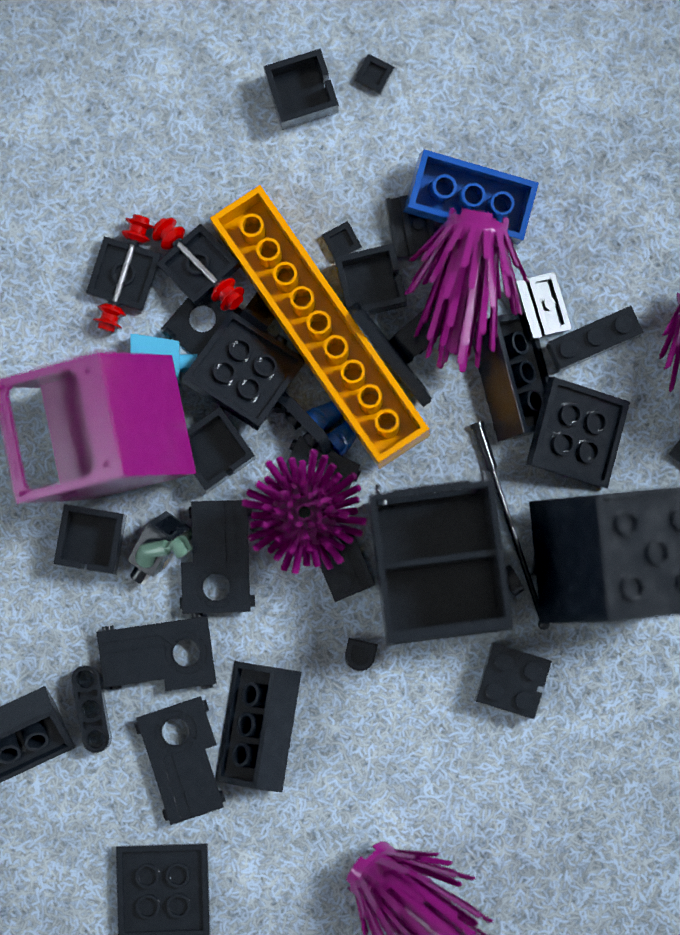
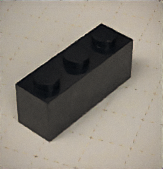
(594, 339)

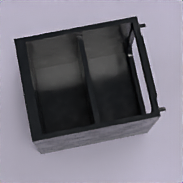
(607, 556)
(439, 561)

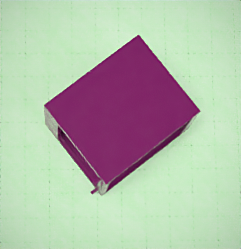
(110, 425)

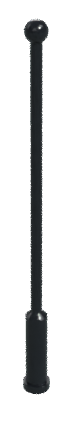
(491, 466)

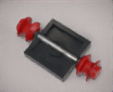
(198, 264)
(123, 273)

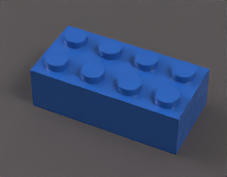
(452, 183)

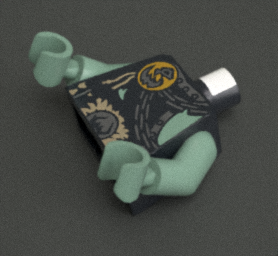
(157, 546)

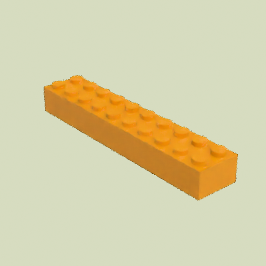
(320, 327)

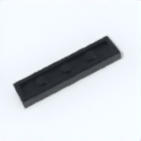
(390, 354)

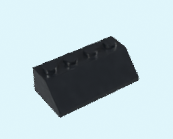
(512, 377)
(258, 726)
(31, 733)

